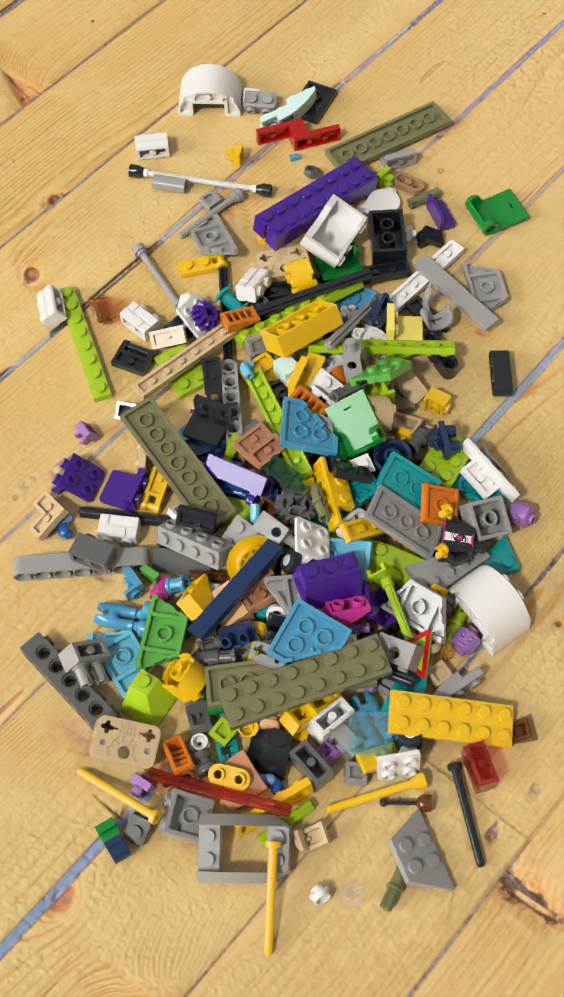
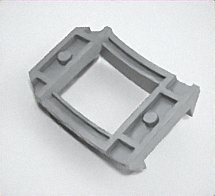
(211, 847)

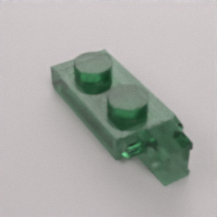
(285, 474)

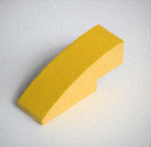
(299, 718)

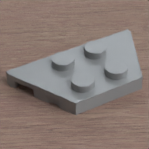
(213, 238)
(485, 285)
(283, 590)
(422, 609)
(418, 855)

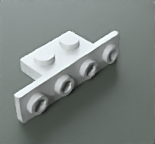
(484, 475)

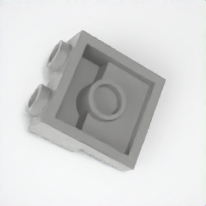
(183, 814)

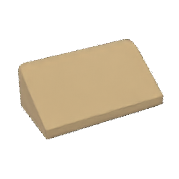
(412, 387)

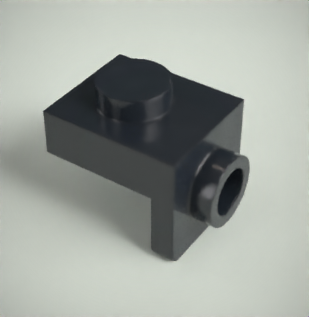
(430, 236)
(272, 625)

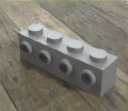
(194, 544)

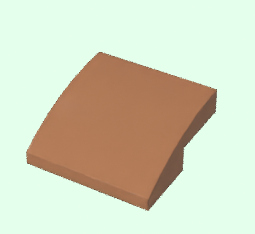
(258, 445)
(259, 595)
(257, 785)

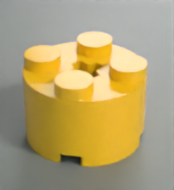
(299, 275)
(184, 678)

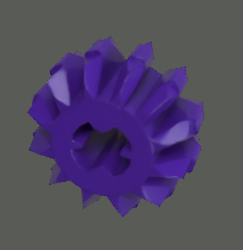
(205, 315)

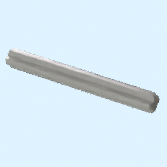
(347, 327)

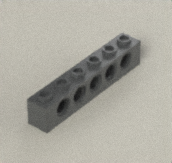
(40, 645)

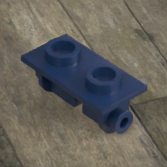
(378, 311)

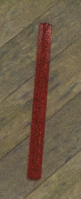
(220, 792)

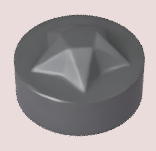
(312, 172)

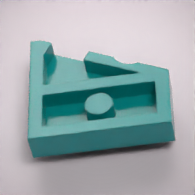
(503, 558)

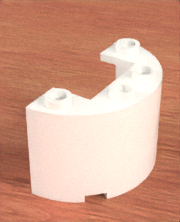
(210, 86)
(334, 231)
(491, 606)

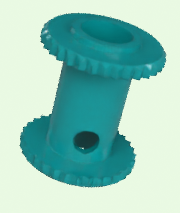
(229, 299)

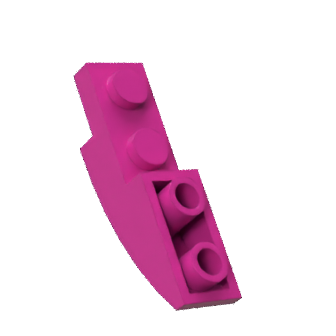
(347, 610)

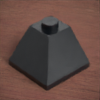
(270, 751)

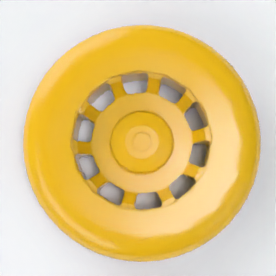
(243, 552)

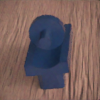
(441, 440)
(237, 634)

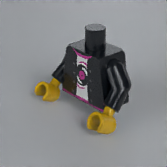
(456, 540)

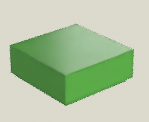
(150, 574)

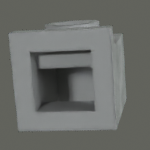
(341, 740)

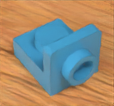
(134, 585)

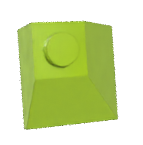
(147, 700)

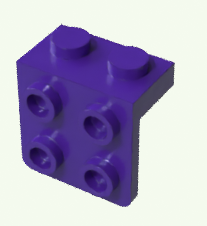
(78, 477)
(124, 489)
(376, 598)

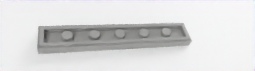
(456, 293)

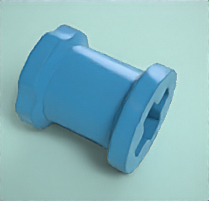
(175, 585)

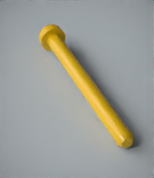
(153, 815)
(270, 895)

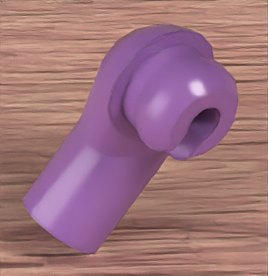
(360, 628)

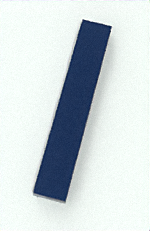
(235, 590)

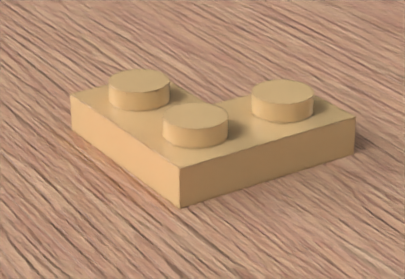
(51, 514)

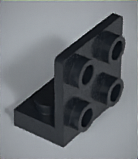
(208, 421)

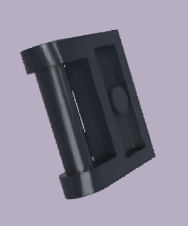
(132, 362)

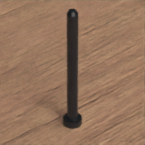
(475, 844)

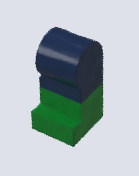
(113, 840)

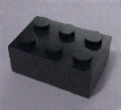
(387, 235)

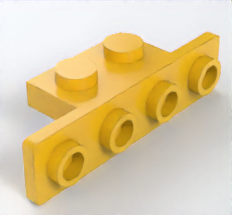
(305, 371)
(336, 492)

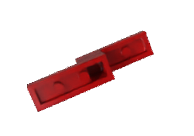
(298, 134)

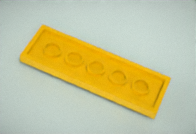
(450, 719)

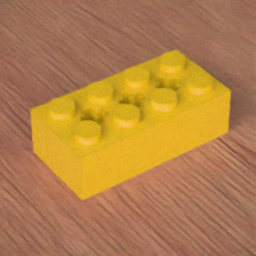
(301, 328)

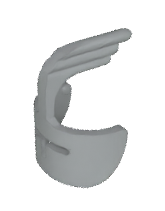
(446, 315)

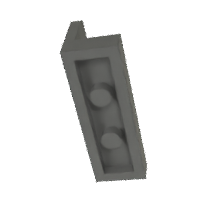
(173, 562)

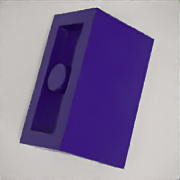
(440, 214)

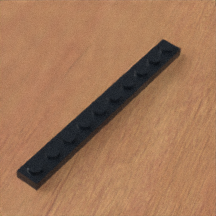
(380, 273)

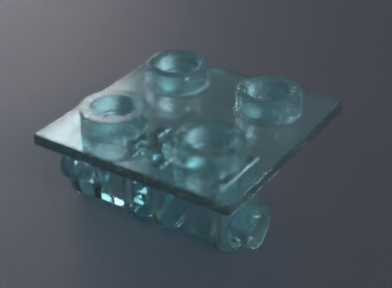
(369, 734)

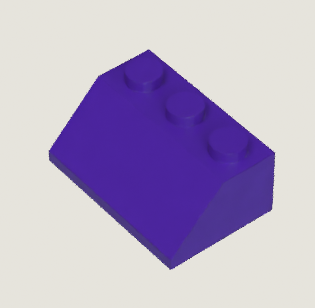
(328, 579)

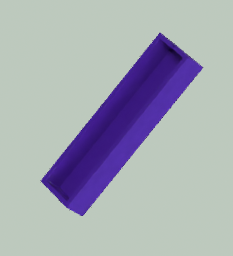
(299, 211)

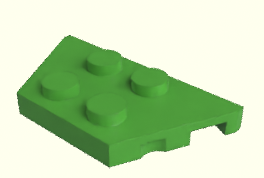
(383, 371)
(162, 635)

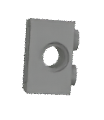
(409, 653)

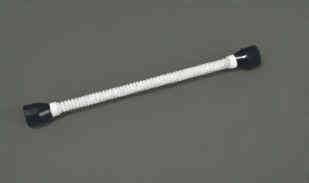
(263, 190)

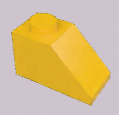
(196, 597)

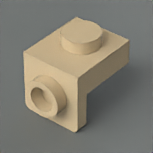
(312, 837)

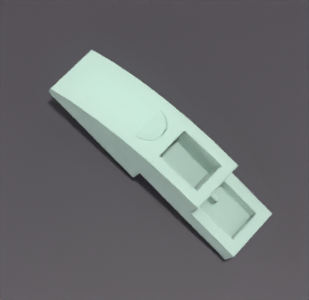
(294, 109)

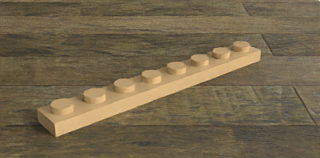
(184, 360)

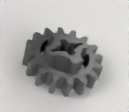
(295, 506)

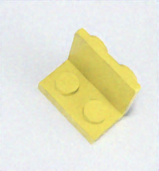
(402, 326)

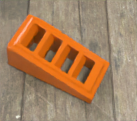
(236, 324)
(306, 395)
(173, 744)

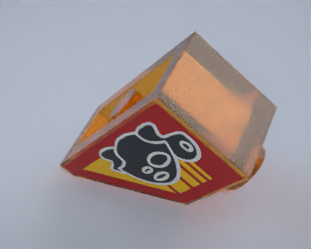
(102, 309)

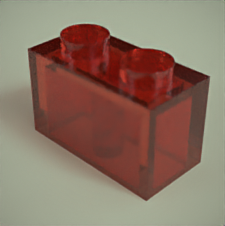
(479, 767)

